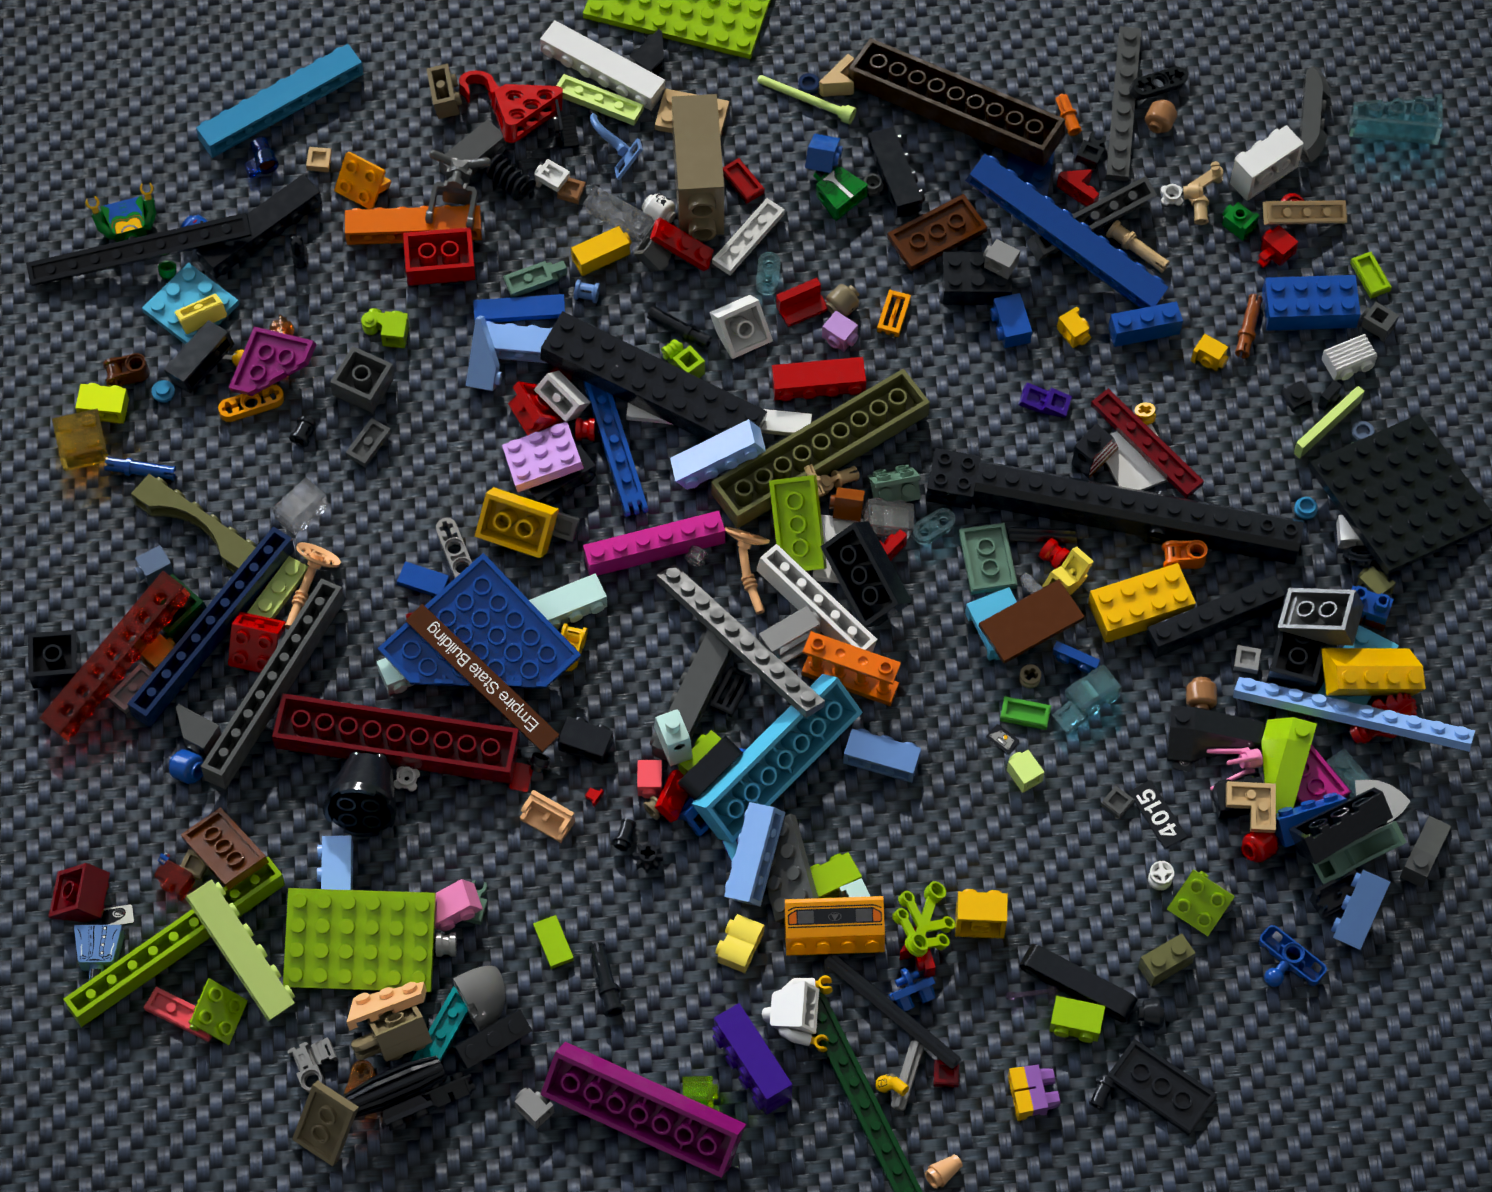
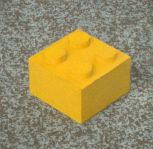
(981, 914)

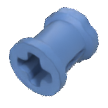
(578, 293)

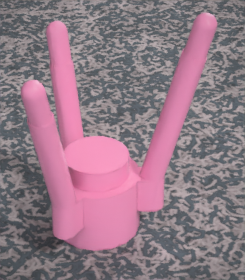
(1247, 759)

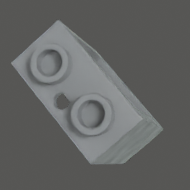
(790, 635)

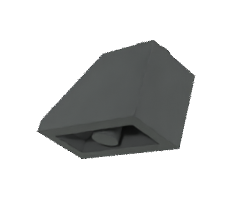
(197, 731)

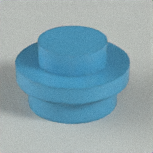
(163, 391)
(1306, 508)

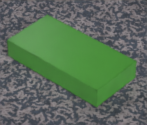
(1025, 713)

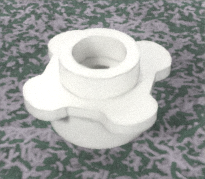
(1171, 189)
(402, 773)

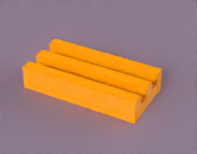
(890, 329)

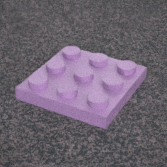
(542, 456)

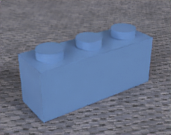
(882, 755)
(1360, 908)

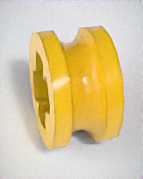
(1146, 412)

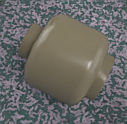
(842, 299)

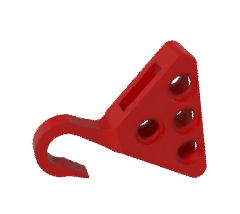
(513, 111)

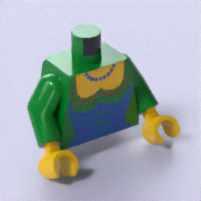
(125, 218)

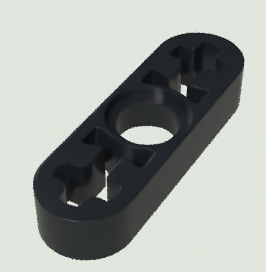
(1153, 90)

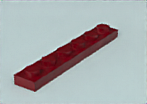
(1147, 443)

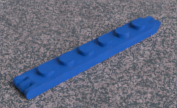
(616, 450)

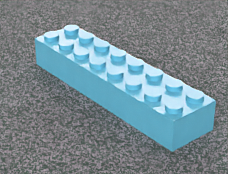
(776, 759)

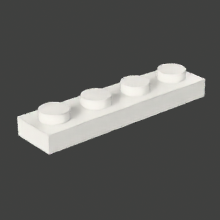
(748, 236)

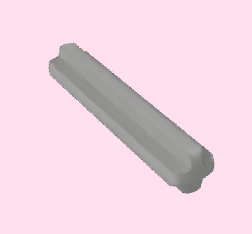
(908, 1074)

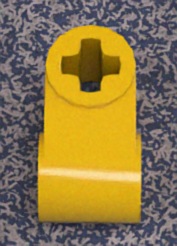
(577, 638)

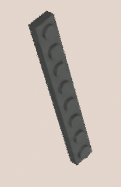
(1123, 104)

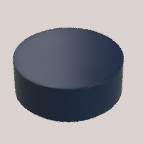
(808, 83)

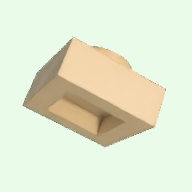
(319, 159)

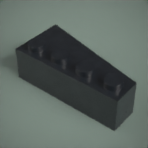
(1340, 825)

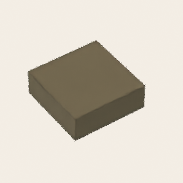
(194, 865)

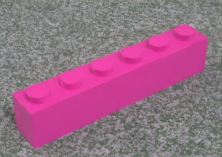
(654, 543)

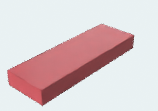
(173, 1011)

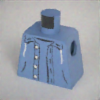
(98, 946)

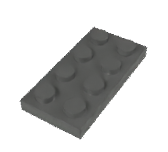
(790, 870)

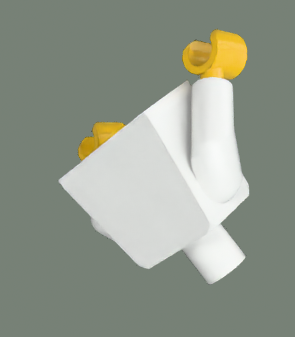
(796, 1010)

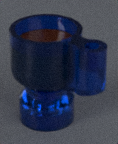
(264, 158)

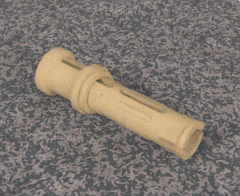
(1130, 241)

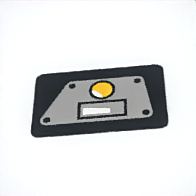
(1002, 738)

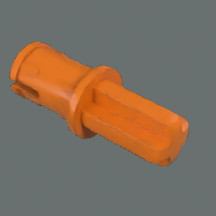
(1069, 114)

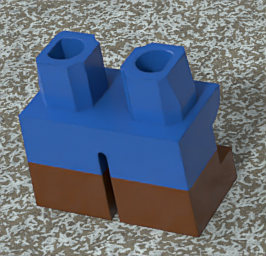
(1376, 607)

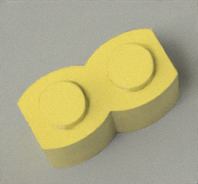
(740, 943)

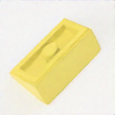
(198, 313)

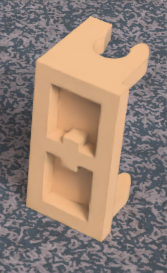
(547, 816)

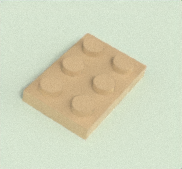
(664, 116)

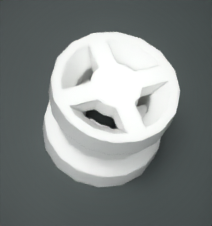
(1164, 871)

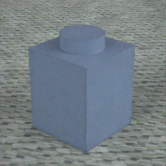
(152, 564)

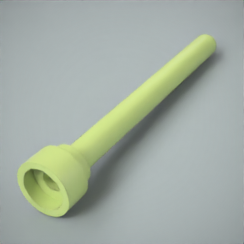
(845, 113)

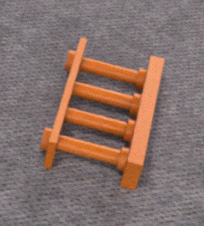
(856, 668)

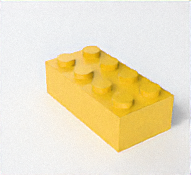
(1140, 602)

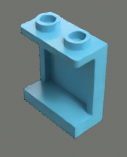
(985, 608)

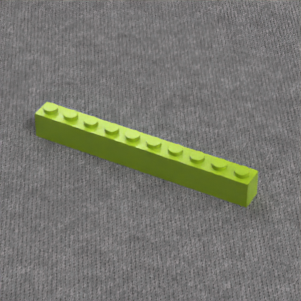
(164, 949)

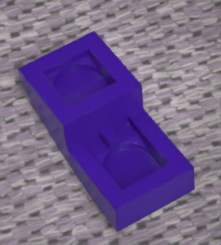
(1043, 401)

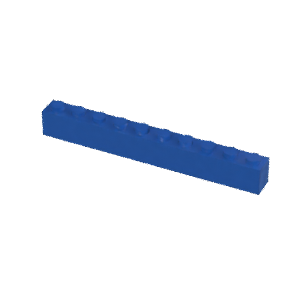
(1066, 233)

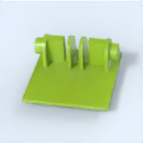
(1200, 902)
(218, 1011)

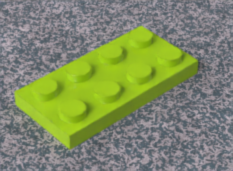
(798, 520)

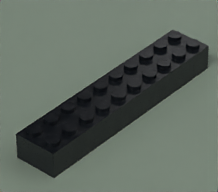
(645, 379)

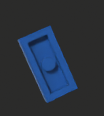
(1068, 654)

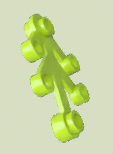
(916, 941)

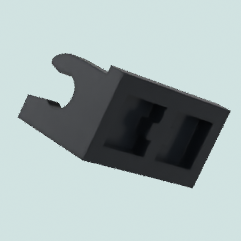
(1330, 896)

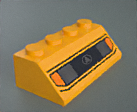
(834, 925)

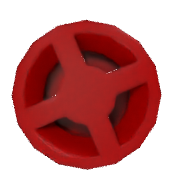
(585, 429)

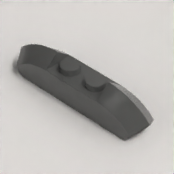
(1313, 104)

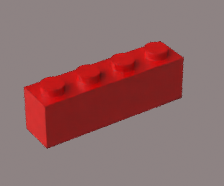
(818, 378)

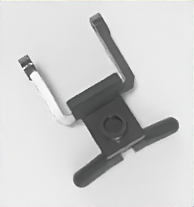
(456, 187)

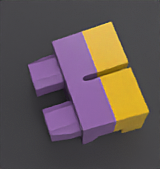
(1028, 1091)

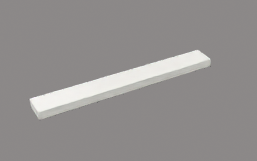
(776, 421)

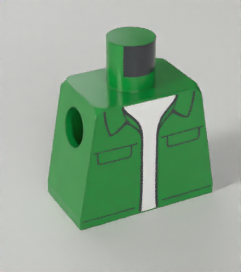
(839, 191)

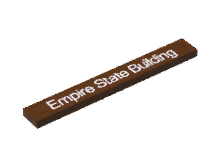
(482, 678)

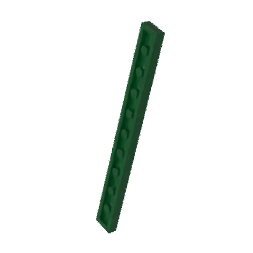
(864, 1101)

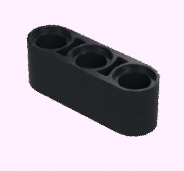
(709, 768)

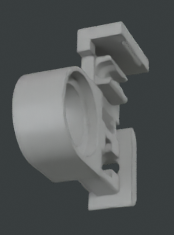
(312, 1058)

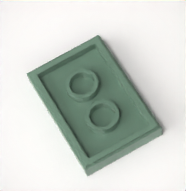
(987, 558)

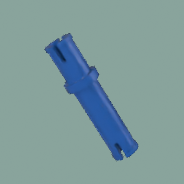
(130, 467)

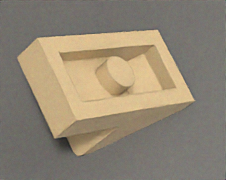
(837, 80)

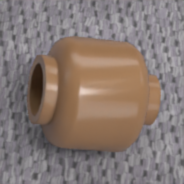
(1161, 116)
(1201, 693)

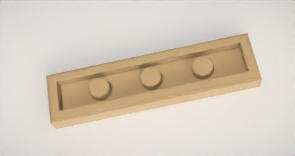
(1304, 212)

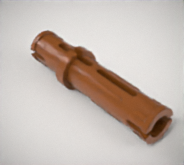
(1247, 332)

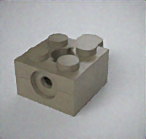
(393, 1035)

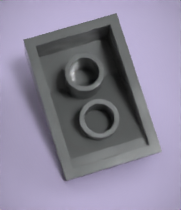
(1322, 614)

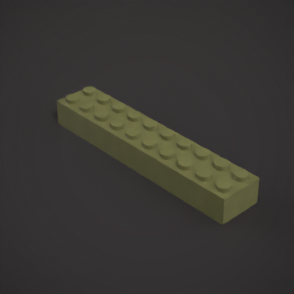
(824, 444)

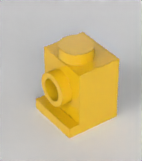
(1074, 328)
(1210, 353)

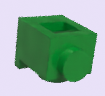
(1239, 220)

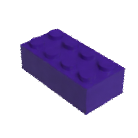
(752, 1059)

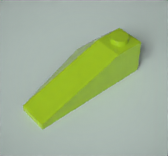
(1285, 754)

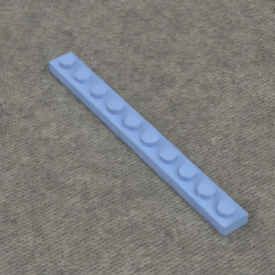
(1354, 714)

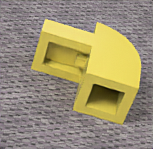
(1072, 571)

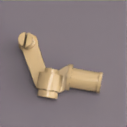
(1195, 193)
(837, 479)

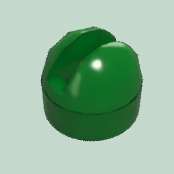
(167, 265)

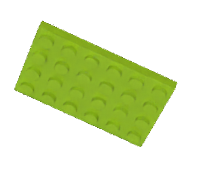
(358, 939)

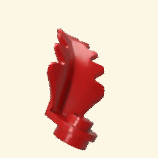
(1403, 705)

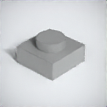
(1247, 659)

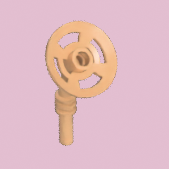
(745, 540)
(316, 558)

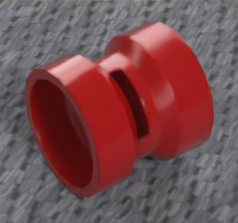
(1053, 553)

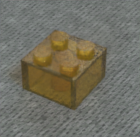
(80, 439)

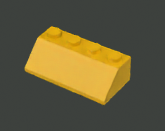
(1372, 672)

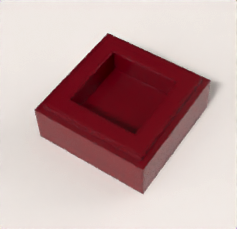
(944, 1075)

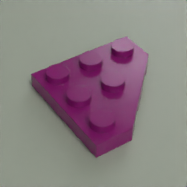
(269, 359)

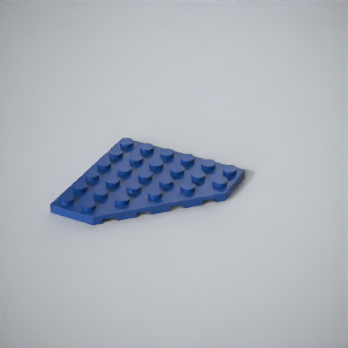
(494, 624)

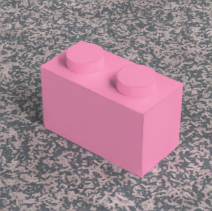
(456, 904)

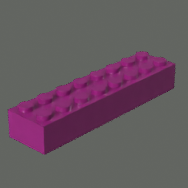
(643, 1109)

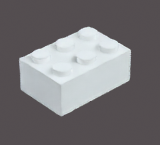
(1266, 162)

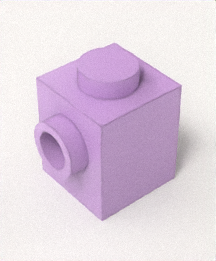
(840, 331)

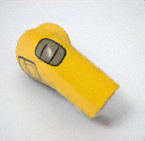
(890, 1081)

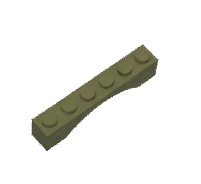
(159, 500)

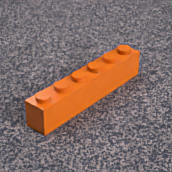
(388, 225)

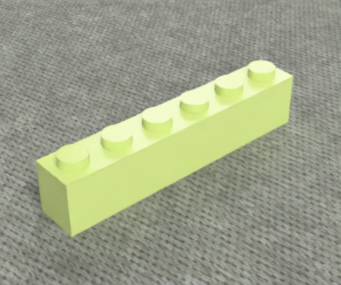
(240, 950)

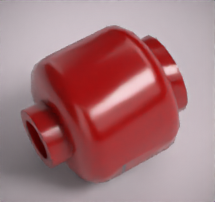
(1259, 846)

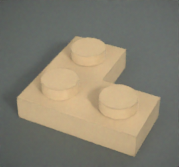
(1259, 799)

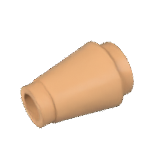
(942, 1171)

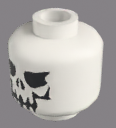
(659, 206)

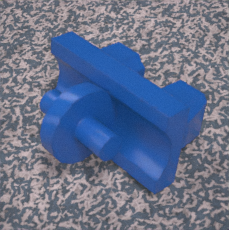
(923, 988)

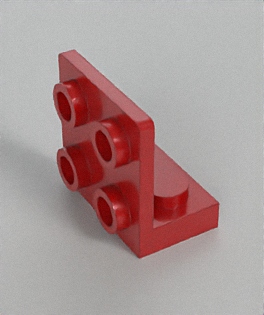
(253, 641)

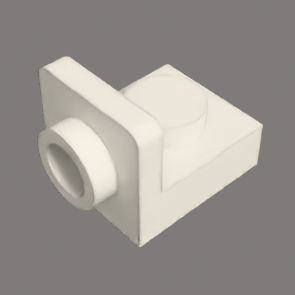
(551, 175)

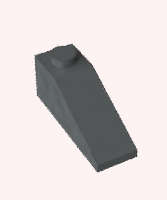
(1425, 851)

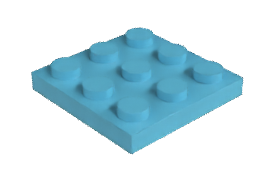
(182, 290)

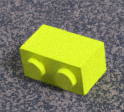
(110, 401)

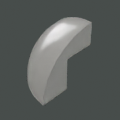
(482, 993)

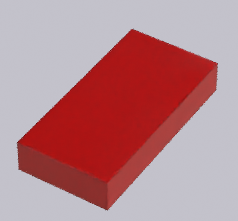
(743, 180)

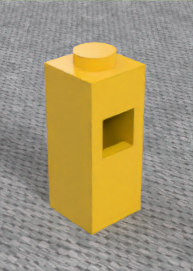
(601, 250)

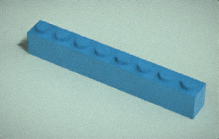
(279, 100)

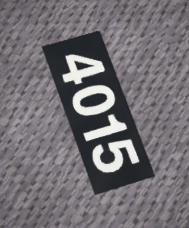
(1157, 814)

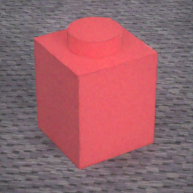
(649, 778)

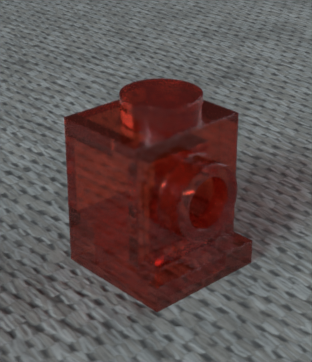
(174, 878)

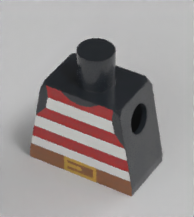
(1096, 447)

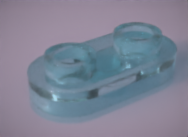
(768, 275)
(931, 525)

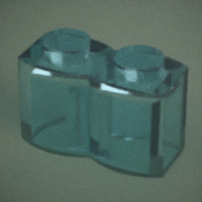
(1093, 691)

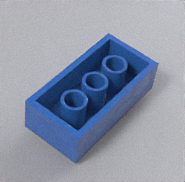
(1311, 302)

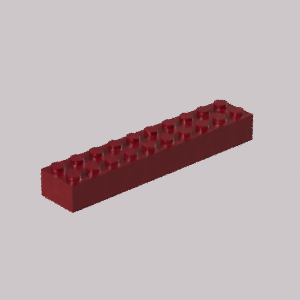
(401, 736)

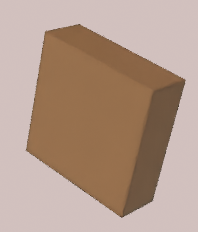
(572, 190)

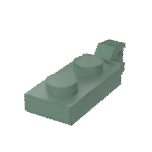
(534, 277)

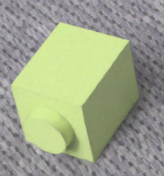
(1025, 770)

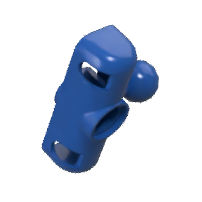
(1300, 967)

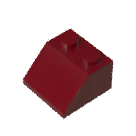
(79, 893)

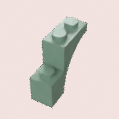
(1360, 851)

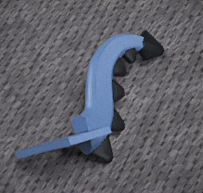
(622, 148)

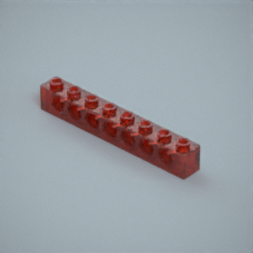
(103, 658)

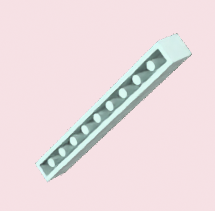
(558, 606)

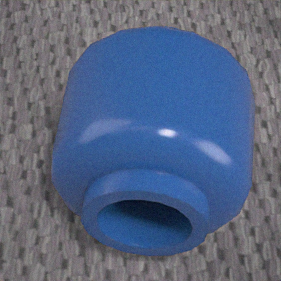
(186, 766)

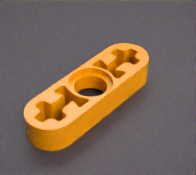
(233, 402)

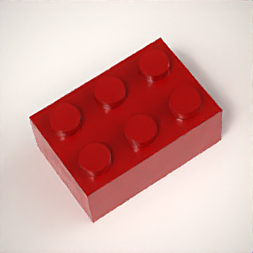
(439, 256)

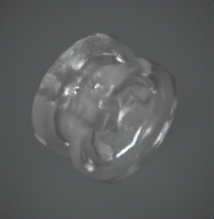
(696, 556)

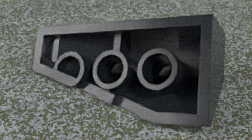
(1197, 729)

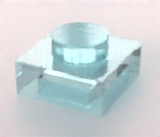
(1068, 717)

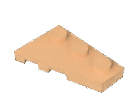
(376, 1004)

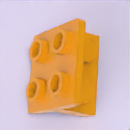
(361, 180)

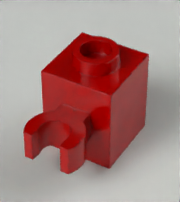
(1277, 246)

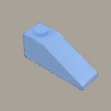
(483, 361)

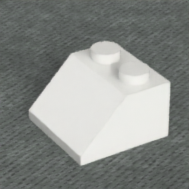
(741, 326)

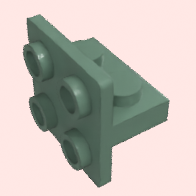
(895, 484)

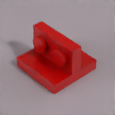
(531, 409)

